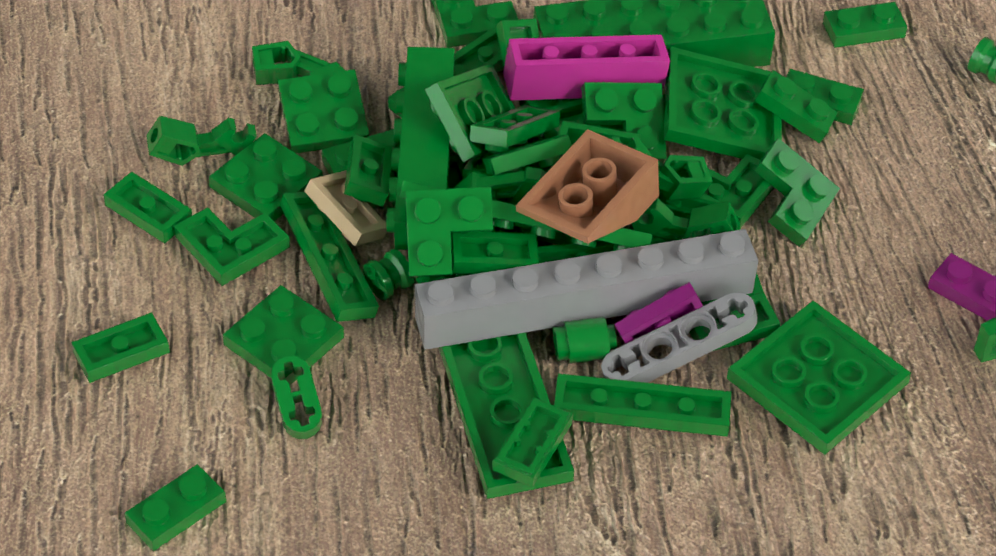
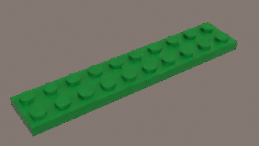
(492, 389)

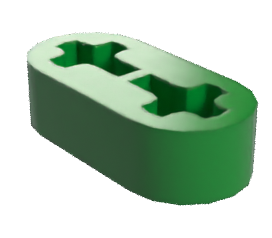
(305, 394)

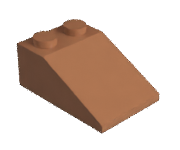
(593, 189)

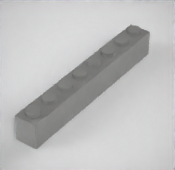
(581, 288)

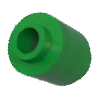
(584, 340)

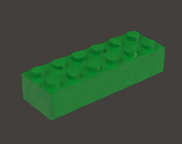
(716, 28)

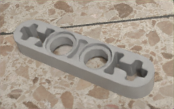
(676, 336)

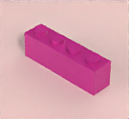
(562, 64)

